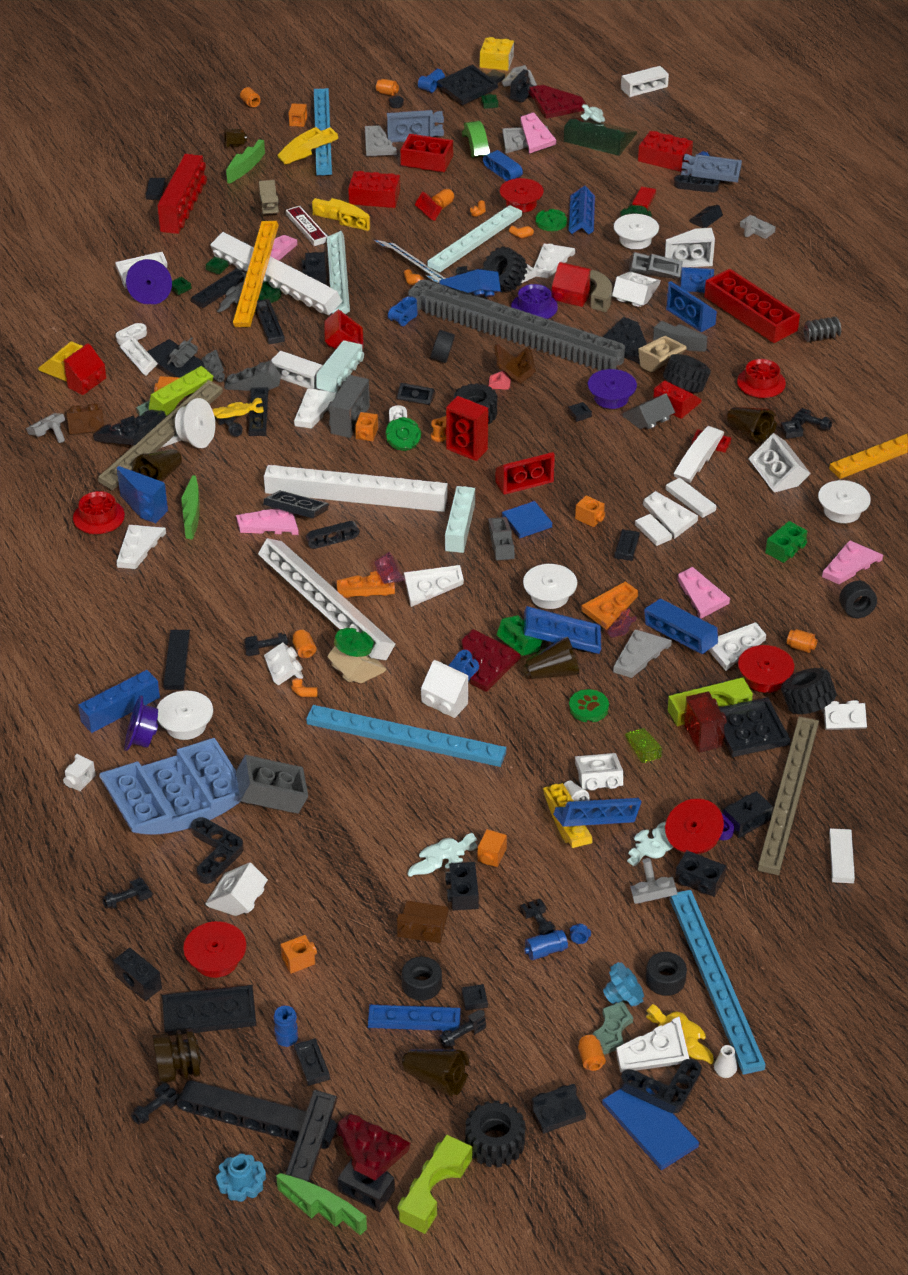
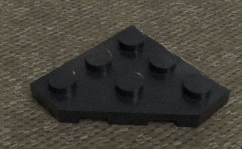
(630, 335)
(130, 429)

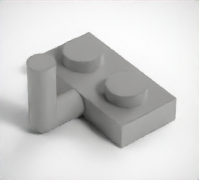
(514, 73)
(756, 226)
(52, 421)
(653, 888)

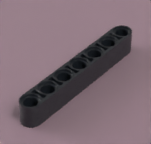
(246, 1111)

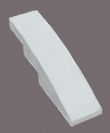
(698, 453)

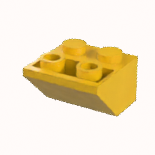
(55, 364)

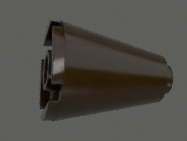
(753, 422)
(157, 464)
(553, 661)
(438, 1068)

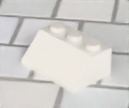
(779, 464)

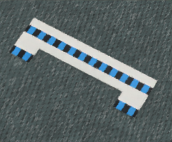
(435, 276)

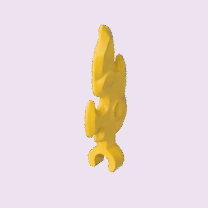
(237, 409)
(691, 1032)

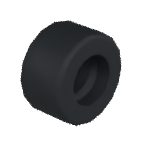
(442, 346)
(862, 607)
(664, 984)
(421, 989)

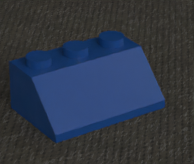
(689, 308)

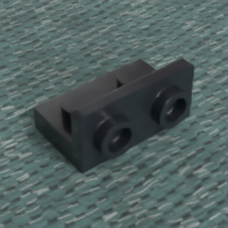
(520, 87)
(557, 1108)

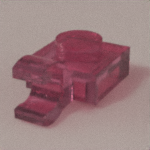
(621, 625)

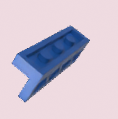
(582, 210)
(598, 812)

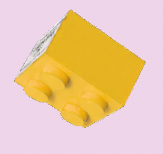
(496, 53)

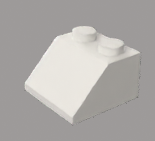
(445, 689)
(238, 890)

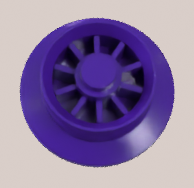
(148, 281)
(535, 300)
(612, 387)
(141, 725)

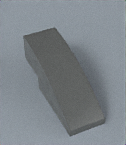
(655, 265)
(690, 338)
(501, 538)

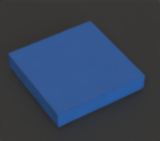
(695, 278)
(527, 519)

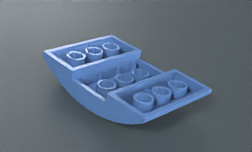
(174, 790)

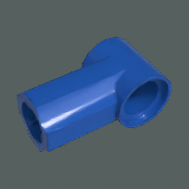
(430, 82)

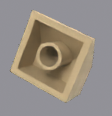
(658, 353)
(356, 668)

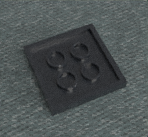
(467, 84)
(753, 727)

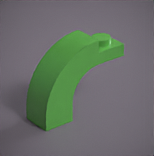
(477, 138)

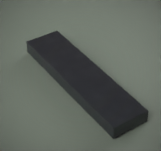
(218, 288)
(269, 322)
(258, 421)
(177, 660)
(311, 1135)

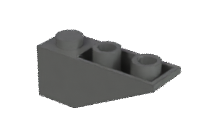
(258, 376)

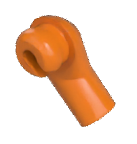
(477, 211)
(521, 232)
(411, 278)
(303, 691)

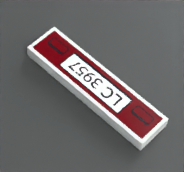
(306, 225)

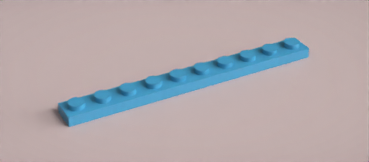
(322, 122)
(406, 735)
(717, 983)

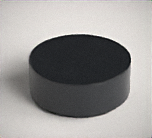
(396, 101)

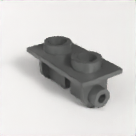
(179, 357)
(214, 366)

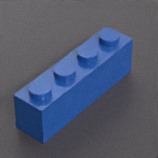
(681, 626)
(118, 701)

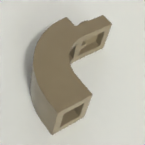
(268, 197)
(601, 291)

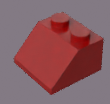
(571, 284)
(340, 328)
(84, 370)
(681, 400)

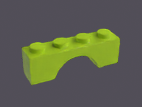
(170, 395)
(725, 693)
(448, 1161)

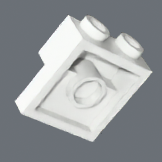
(599, 771)

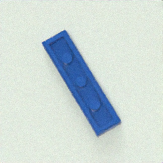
(413, 1017)

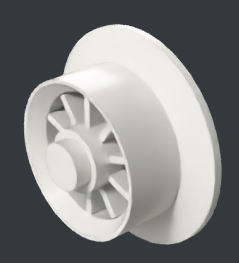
(636, 230)
(196, 423)
(843, 500)
(550, 585)
(185, 714)

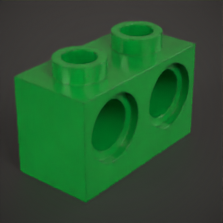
(786, 541)
(512, 632)

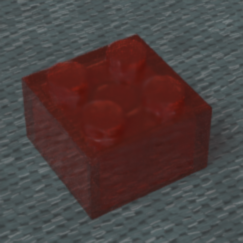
(704, 721)

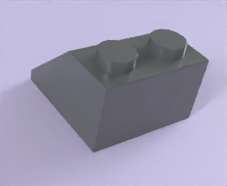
(650, 412)

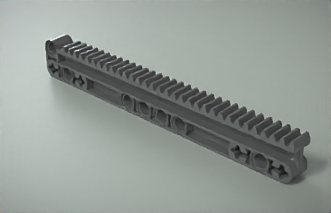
(518, 325)

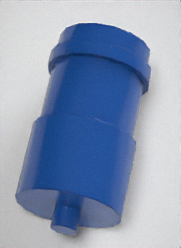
(543, 945)
(285, 1026)

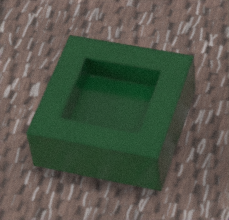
(489, 101)
(217, 265)
(180, 285)

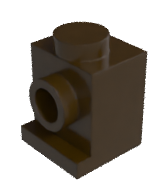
(234, 137)

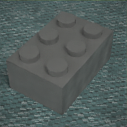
(348, 404)
(271, 784)

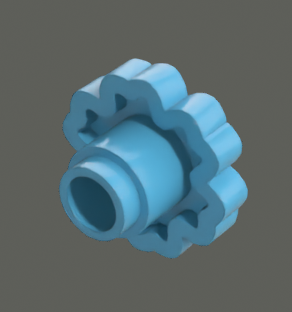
(623, 986)
(241, 1177)

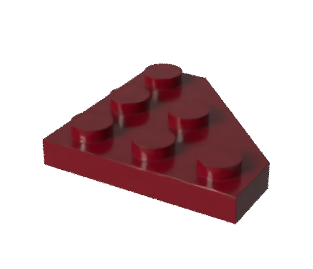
(555, 102)
(492, 657)
(370, 1146)

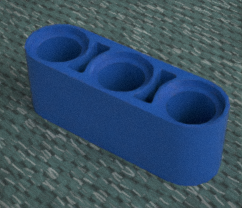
(502, 165)

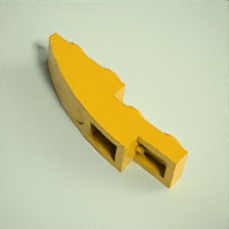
(302, 145)
(344, 212)
(558, 797)

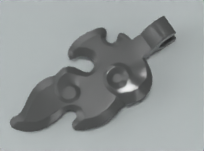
(231, 298)

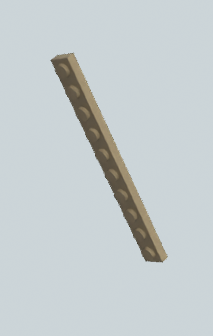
(157, 436)
(788, 796)

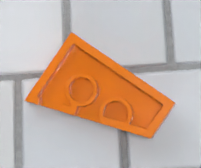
(364, 586)
(609, 605)

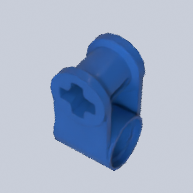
(404, 311)
(465, 665)

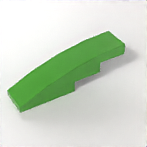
(245, 162)
(191, 508)
(315, 1199)

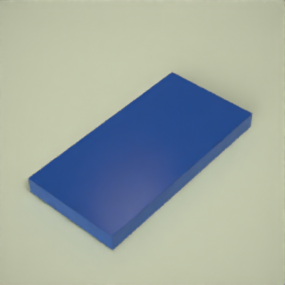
(554, 627)
(651, 1128)

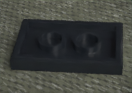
(296, 504)

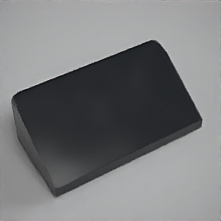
(707, 216)
(416, 394)

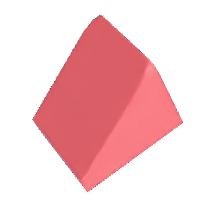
(500, 381)

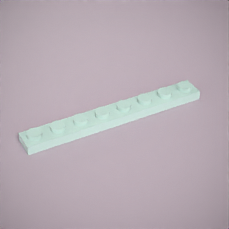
(474, 238)
(338, 269)

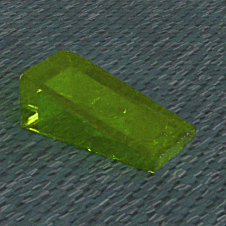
(644, 745)

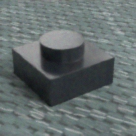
(579, 411)
(792, 429)
(474, 997)

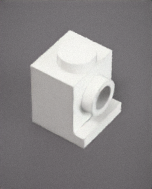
(79, 773)

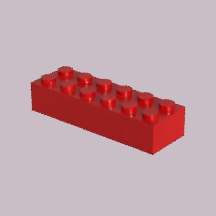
(181, 193)
(752, 305)

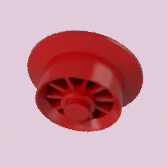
(521, 193)
(761, 379)
(98, 513)
(765, 667)
(694, 826)
(215, 948)

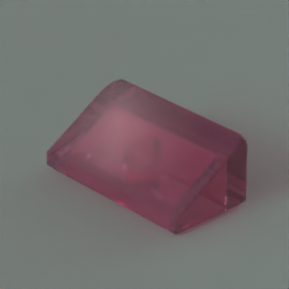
(389, 569)

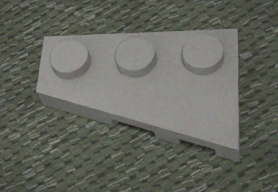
(514, 139)
(377, 142)
(638, 652)

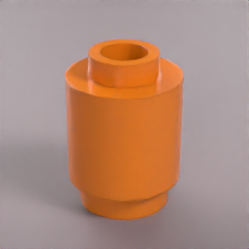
(387, 87)
(250, 97)
(444, 197)
(802, 640)
(304, 644)
(591, 1053)

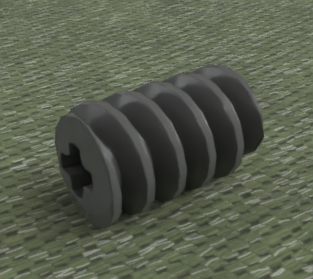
(822, 327)

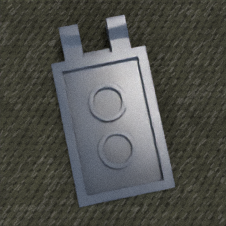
(414, 122)
(712, 167)

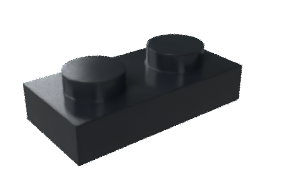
(311, 1062)

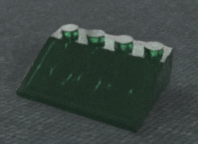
(598, 135)

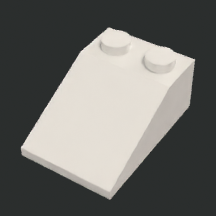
(692, 248)
(635, 288)

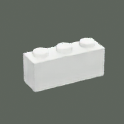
(644, 81)
(297, 370)

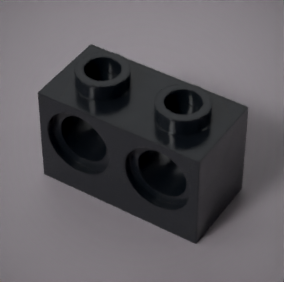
(700, 873)
(463, 886)

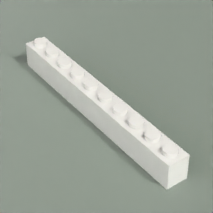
(279, 275)
(357, 488)
(323, 595)

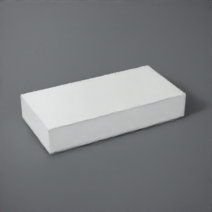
(653, 529)

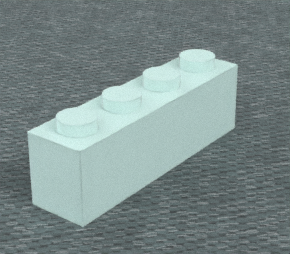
(339, 366)
(460, 519)

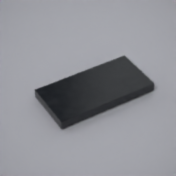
(161, 355)
(209, 1010)

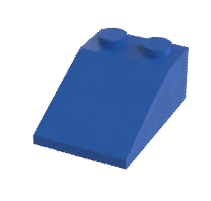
(477, 282)
(143, 494)

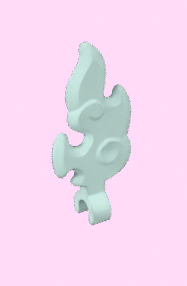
(593, 113)
(652, 847)
(444, 849)

